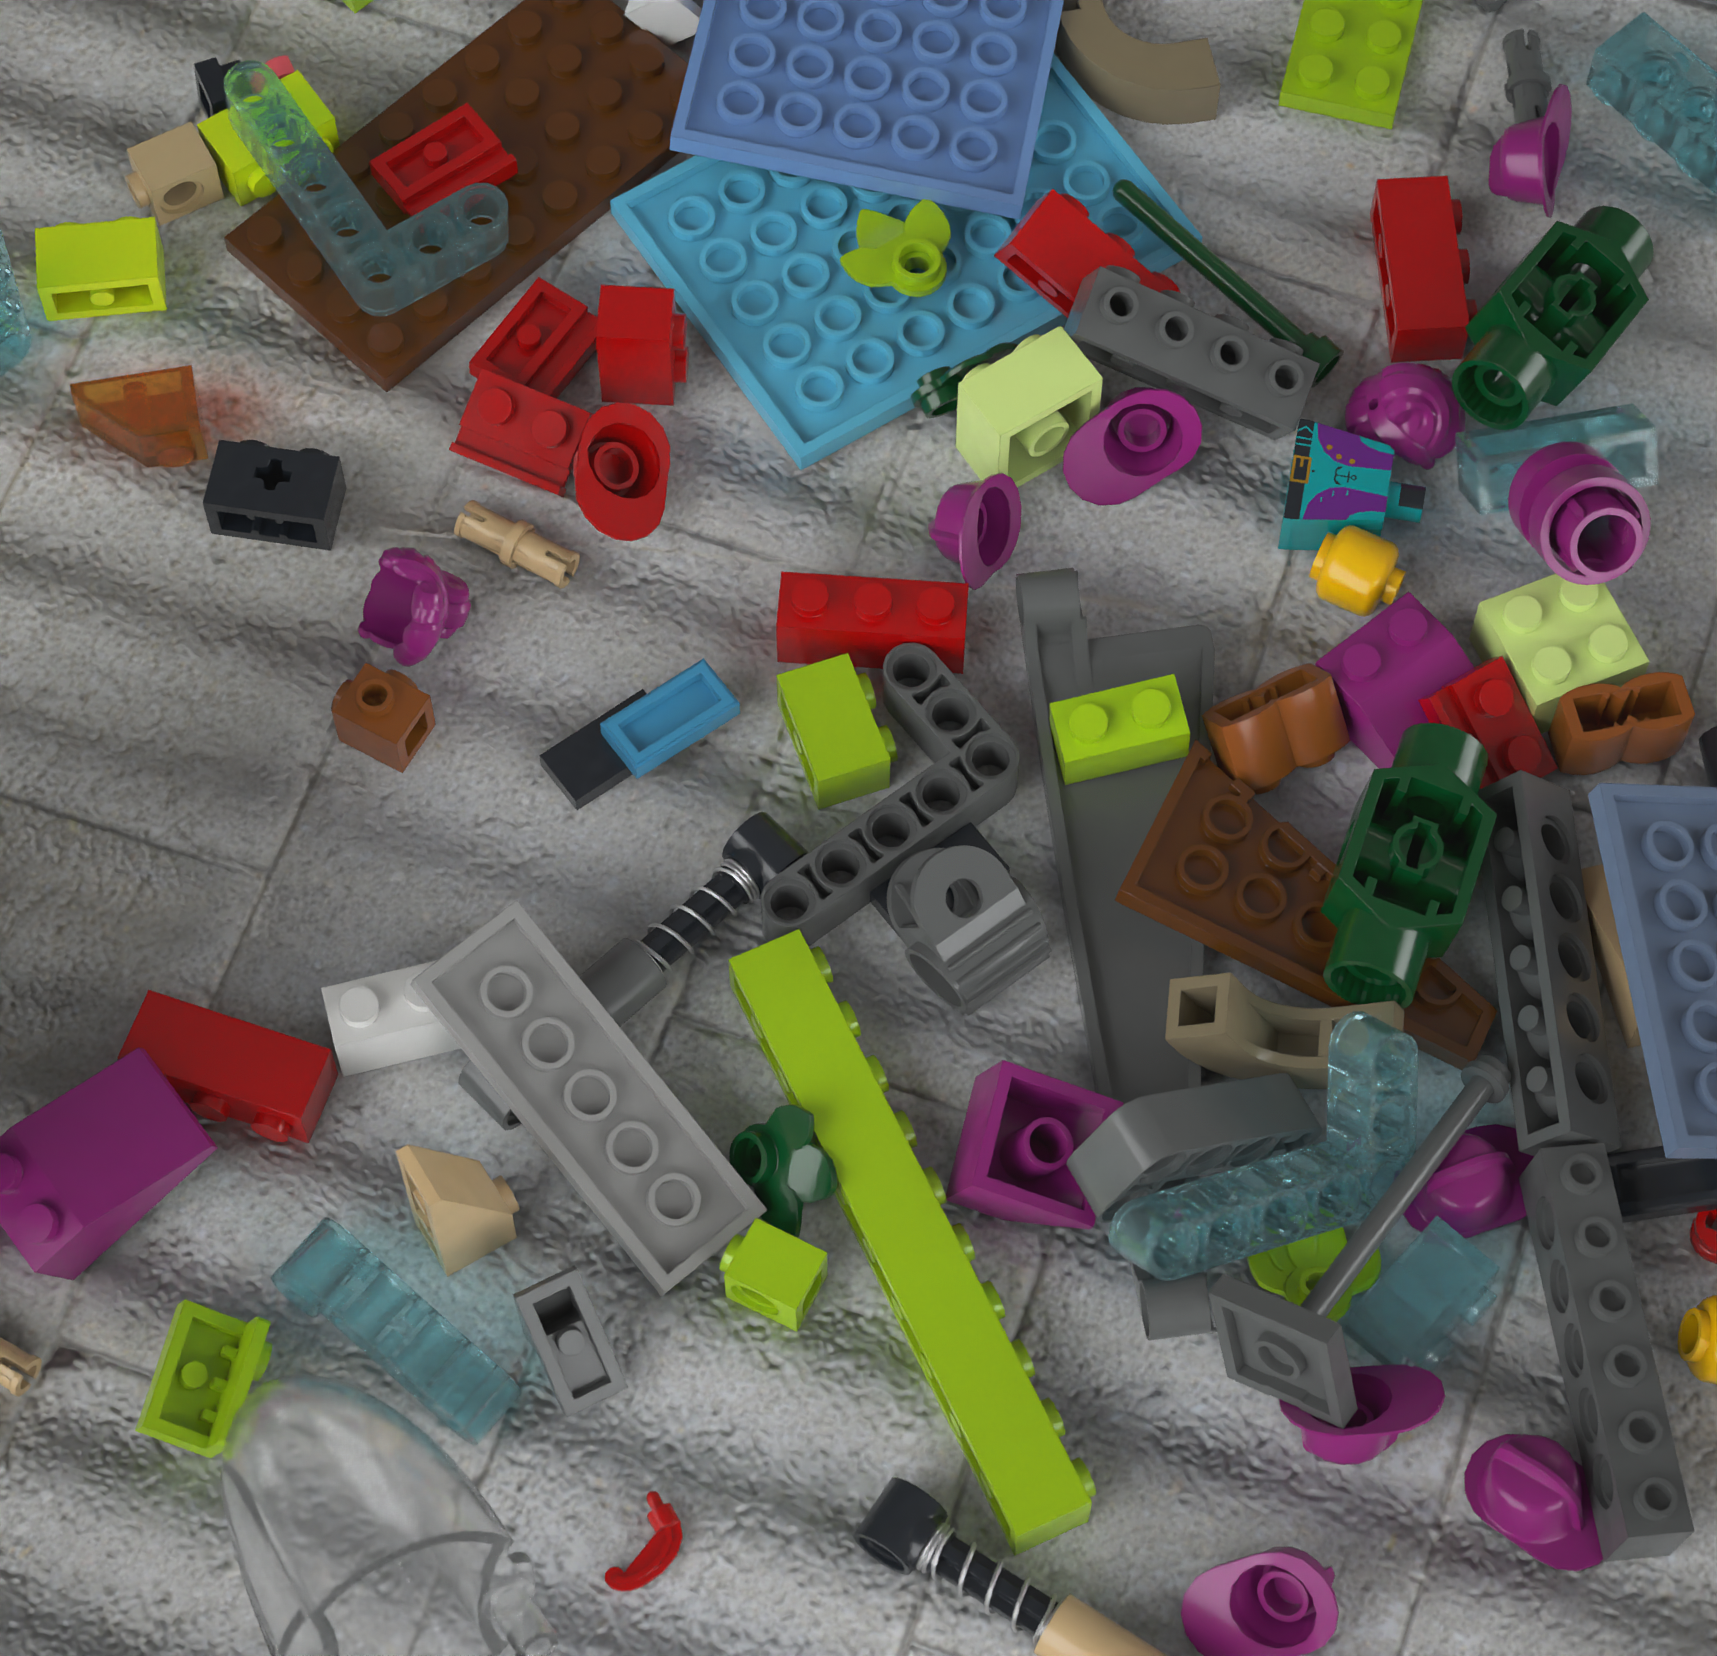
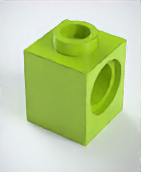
(773, 1273)

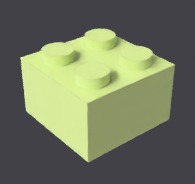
(1026, 407)
(1557, 640)

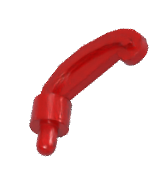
(656, 1554)

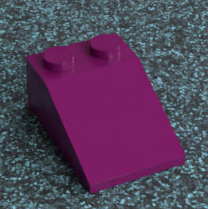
(1387, 670)
(95, 1164)

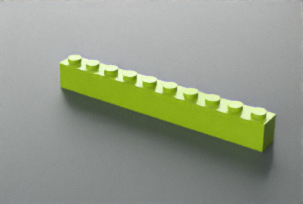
(912, 1246)

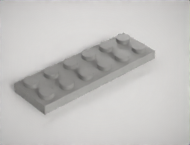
(588, 1097)

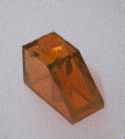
(146, 415)

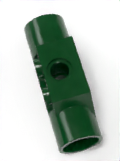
(1554, 317)
(1407, 865)

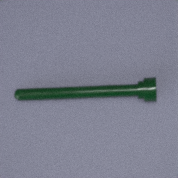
(1227, 281)

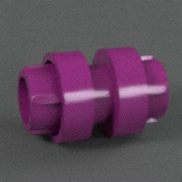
(1579, 513)

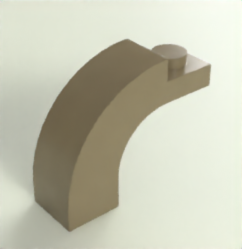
(1137, 77)
(1246, 1036)

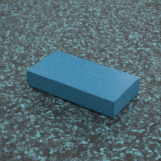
(670, 718)

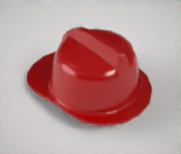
(622, 471)

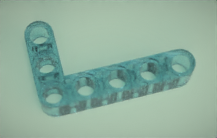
(343, 207)
(1298, 1191)

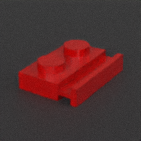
(442, 161)
(540, 341)
(520, 432)
(1494, 712)

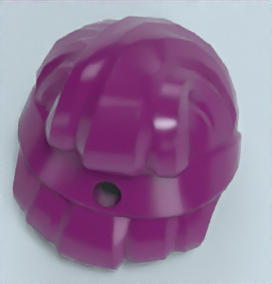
(1409, 410)
(413, 605)

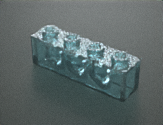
(1662, 93)

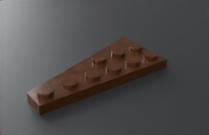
(1256, 894)

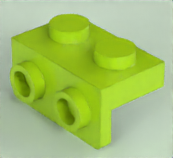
(203, 1377)

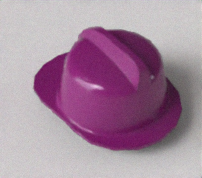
(1532, 154)
(1131, 445)
(978, 526)
(1474, 1184)
(1388, 1403)
(1535, 1499)
(1262, 1605)

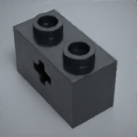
(275, 494)

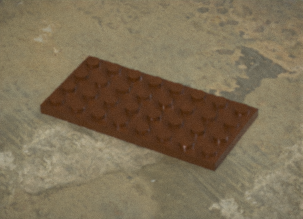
(566, 92)

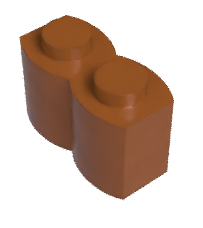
(1627, 723)
(1277, 727)

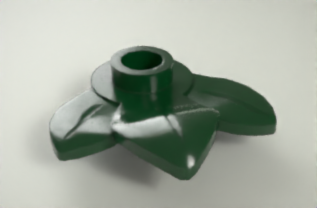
(939, 387)
(784, 1166)

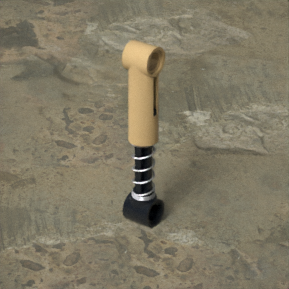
(911, 1533)

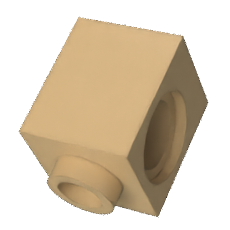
(173, 174)

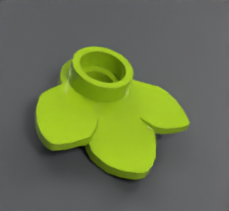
(894, 247)
(1298, 1267)

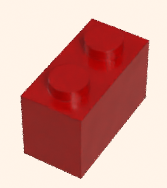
(640, 345)

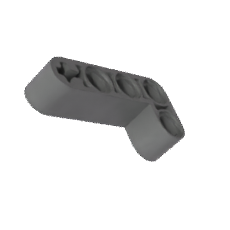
(1189, 1136)

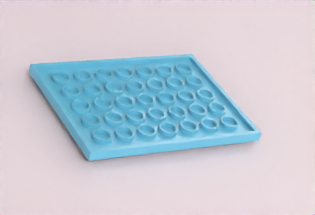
(838, 358)

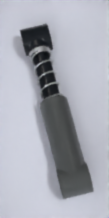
(634, 969)

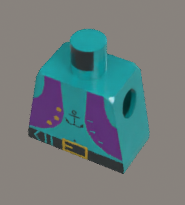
(1341, 483)

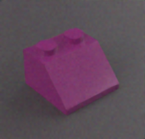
(1018, 1147)

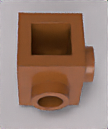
(383, 716)

